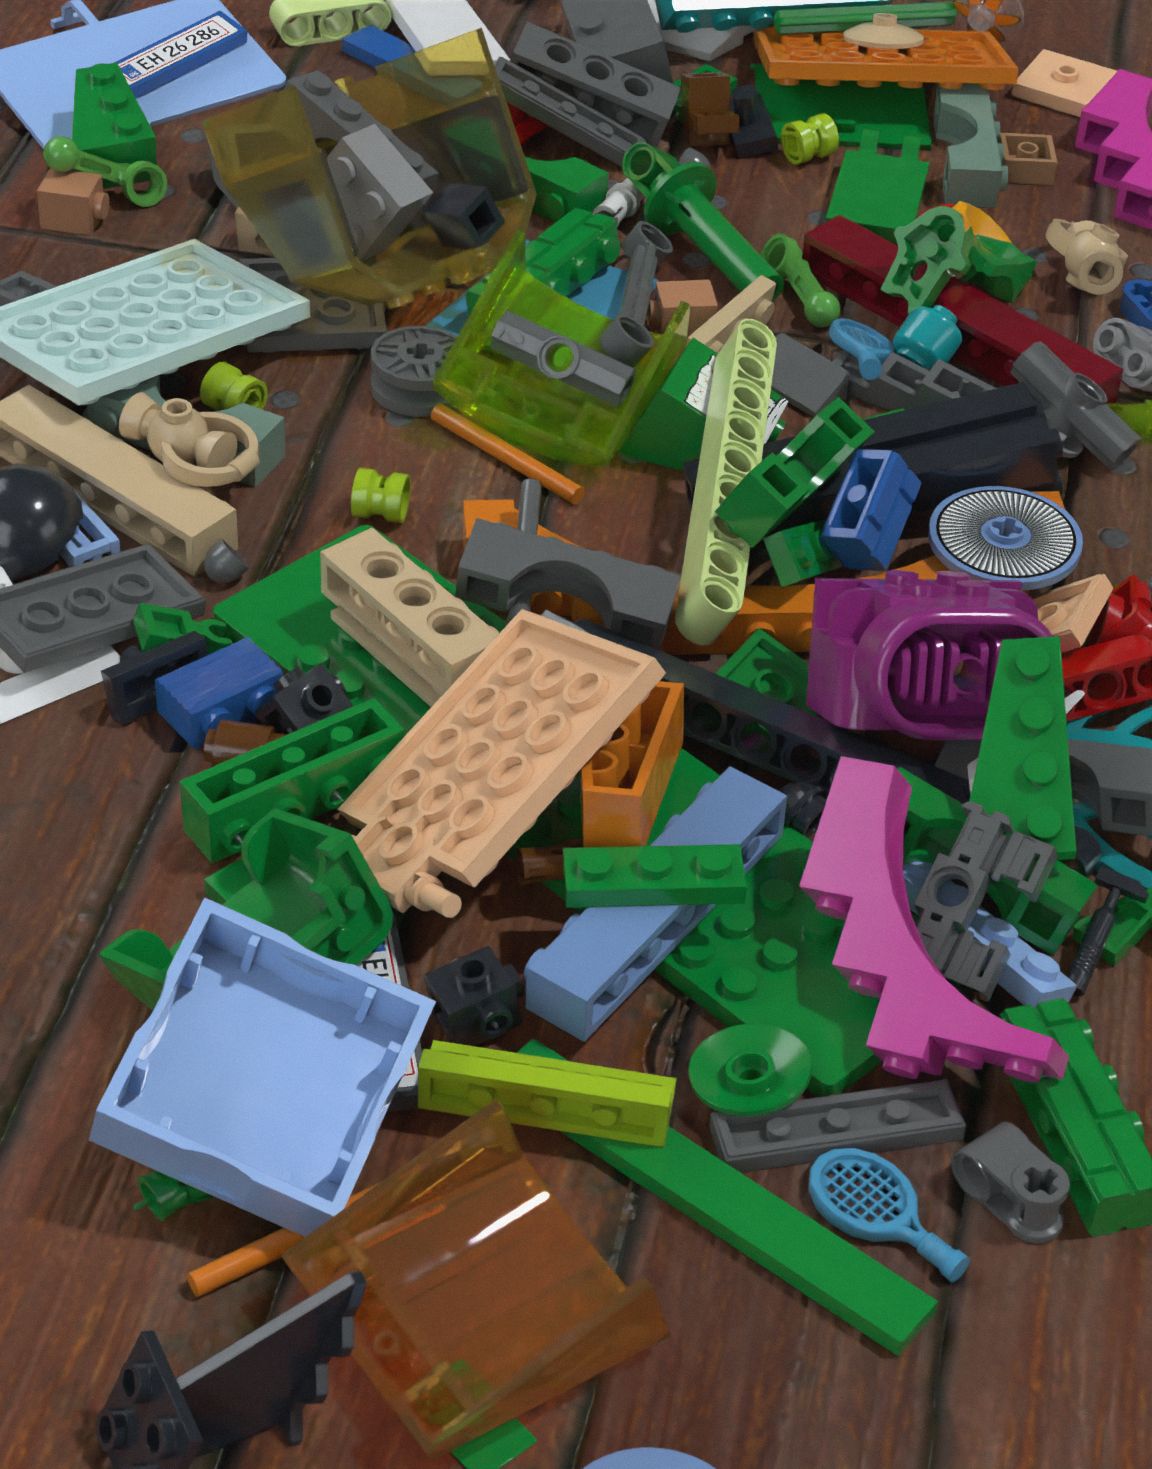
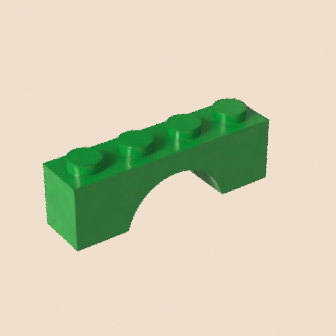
(566, 186)
(792, 476)
(933, 828)

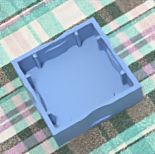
(261, 1071)

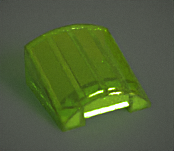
(527, 403)

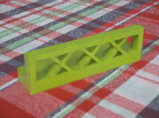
(547, 1092)

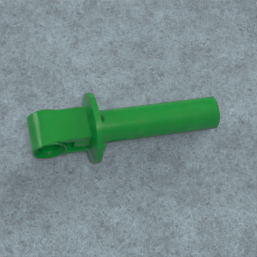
(681, 201)

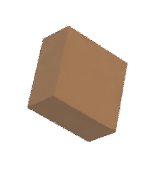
(1029, 158)

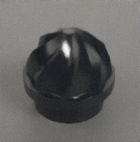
(803, 807)

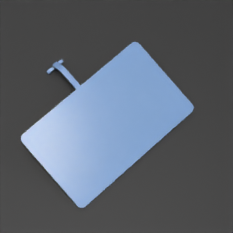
(41, 73)

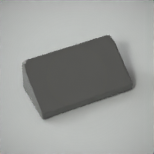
(806, 377)

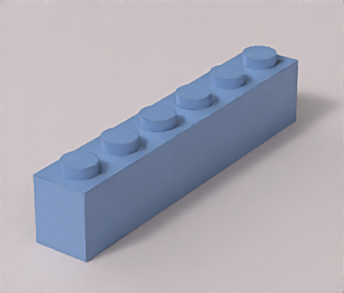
(613, 949)

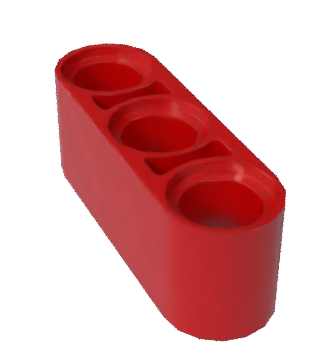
(1119, 677)

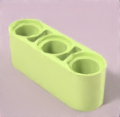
(313, 26)

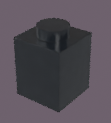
(464, 216)

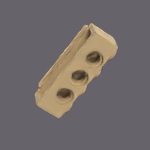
(401, 614)

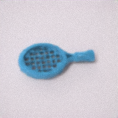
(863, 343)
(901, 1228)

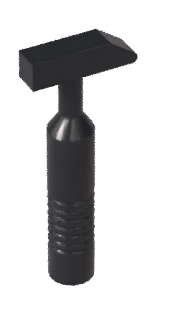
(1102, 925)

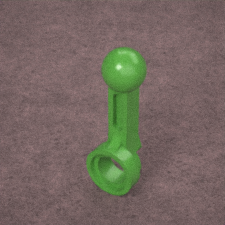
(63, 155)
(787, 261)

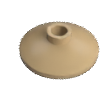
(883, 34)

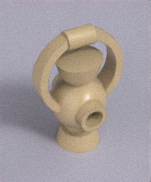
(1090, 254)
(184, 436)

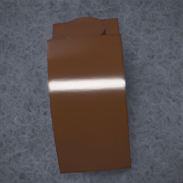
(707, 109)

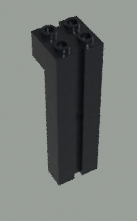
(950, 447)

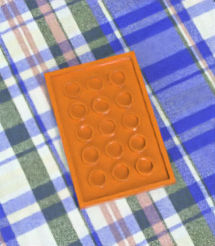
(943, 58)

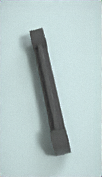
(626, 336)

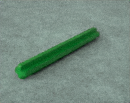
(843, 18)

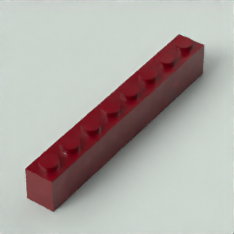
(992, 333)

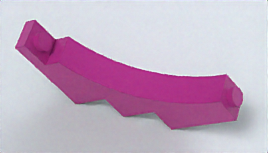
(1118, 131)

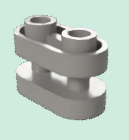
(1128, 348)

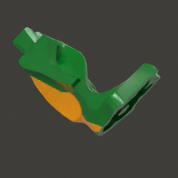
(956, 244)

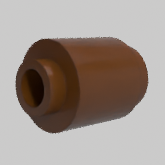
(234, 739)

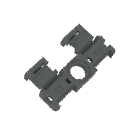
(988, 853)

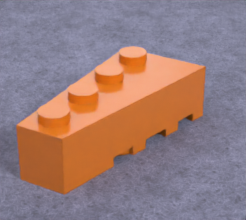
(631, 772)

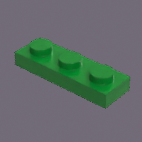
(800, 553)
(653, 875)

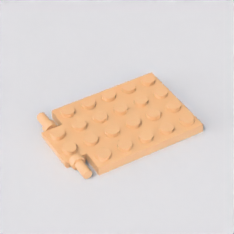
(492, 757)

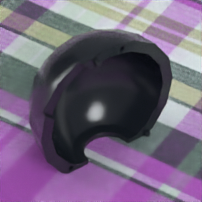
(35, 518)

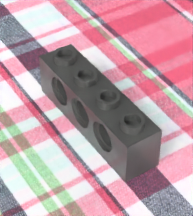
(601, 82)

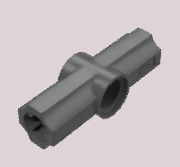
(589, 370)
(1075, 405)

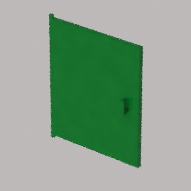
(851, 107)

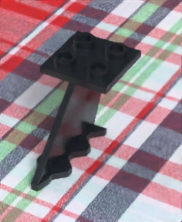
(234, 1394)

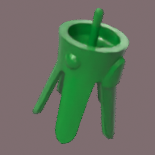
(166, 1195)

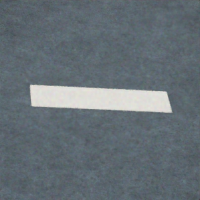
(53, 682)

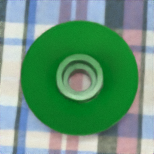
(750, 1069)

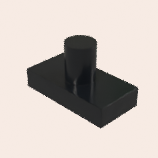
(755, 127)
(132, 681)

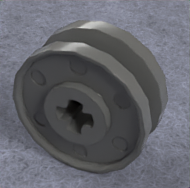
(405, 367)

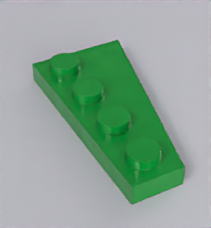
(1025, 745)

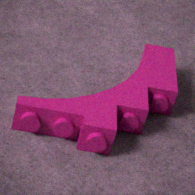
(860, 879)

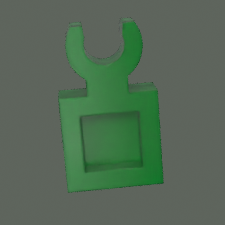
(162, 624)

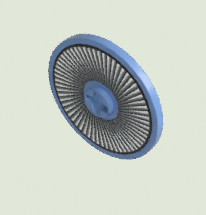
(1005, 536)

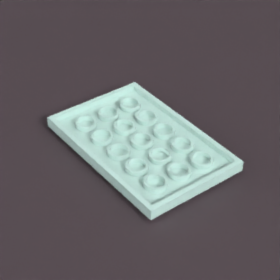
(142, 320)

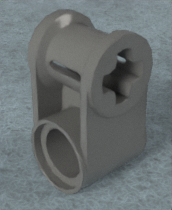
(1014, 1182)

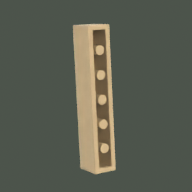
(116, 480)

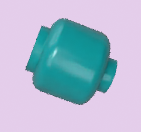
(928, 336)

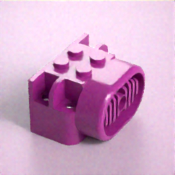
(891, 648)

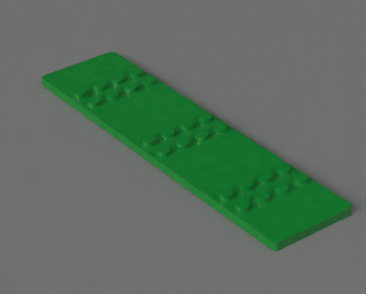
(739, 963)

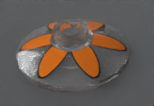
(999, 17)

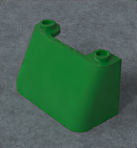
(303, 883)

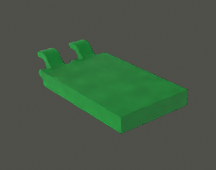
(880, 188)

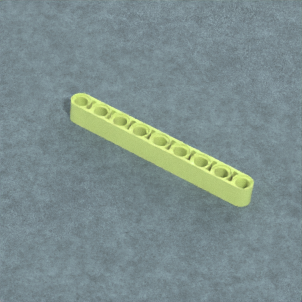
(731, 447)

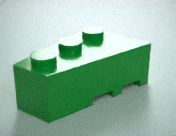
(110, 119)

